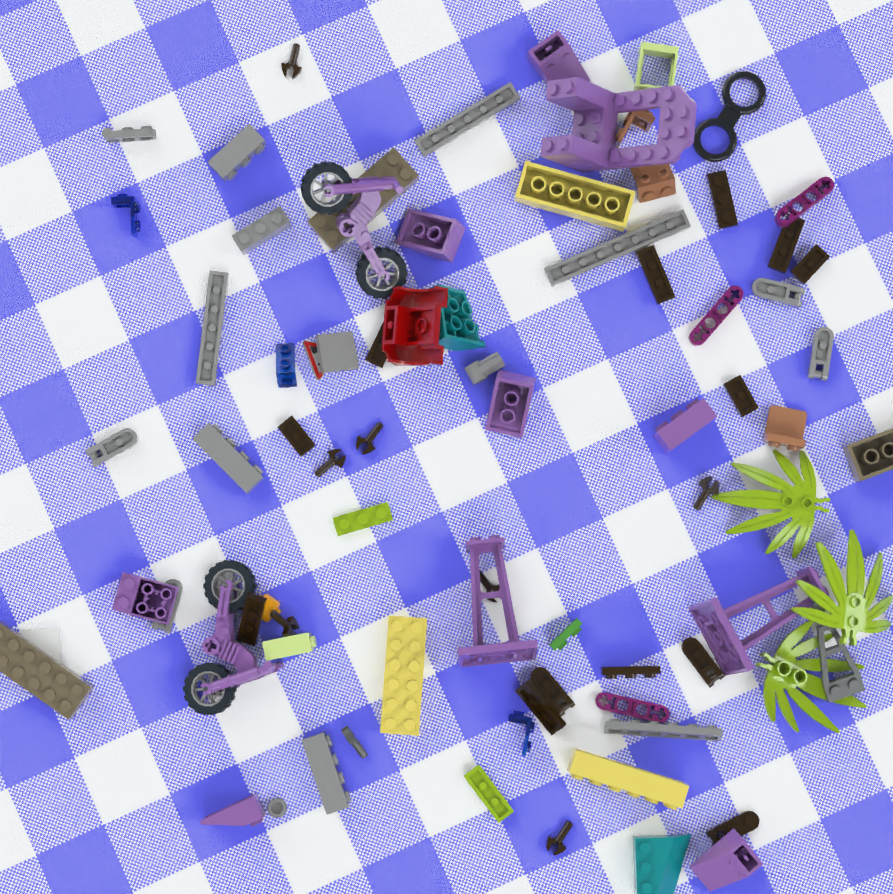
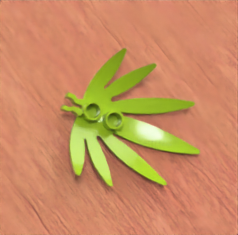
(794, 501)
(852, 608)
(788, 674)

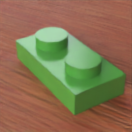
(572, 629)

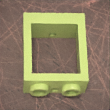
(656, 50)
(289, 646)

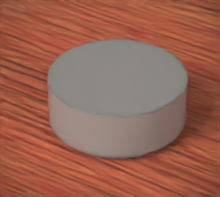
(277, 807)

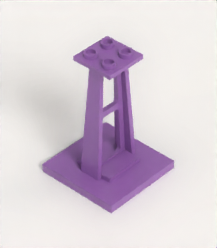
(720, 635)
(493, 653)

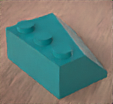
(456, 324)
(658, 862)

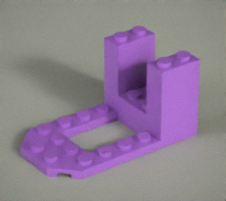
(595, 125)

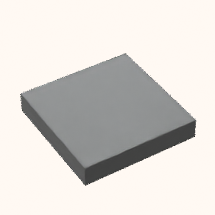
(337, 352)

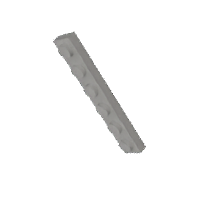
(467, 119)
(212, 328)
(655, 729)

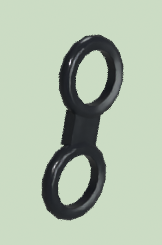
(729, 116)

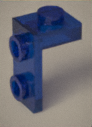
(126, 201)
(285, 365)
(518, 717)

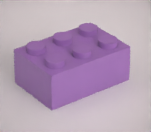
(684, 424)

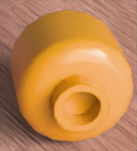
(271, 604)

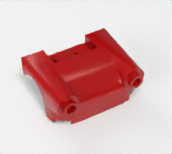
(414, 326)

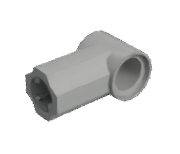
(482, 369)

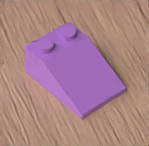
(431, 234)
(510, 403)
(241, 813)

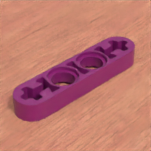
(804, 202)
(716, 316)
(632, 704)

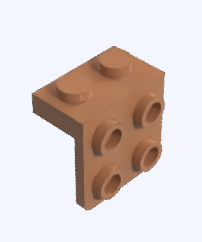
(641, 119)
(653, 182)
(785, 428)

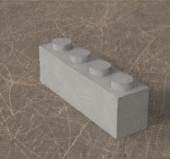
(228, 458)
(325, 772)

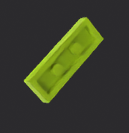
(362, 519)
(488, 793)

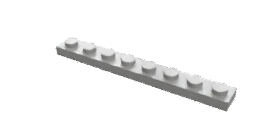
(617, 247)

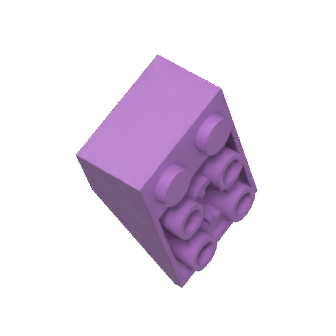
(556, 59)
(145, 598)
(726, 862)

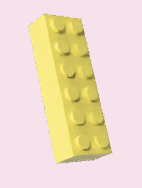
(574, 196)
(403, 675)
(628, 778)

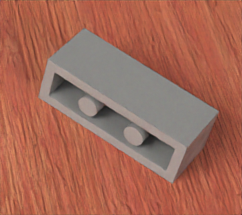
(237, 153)
(261, 230)

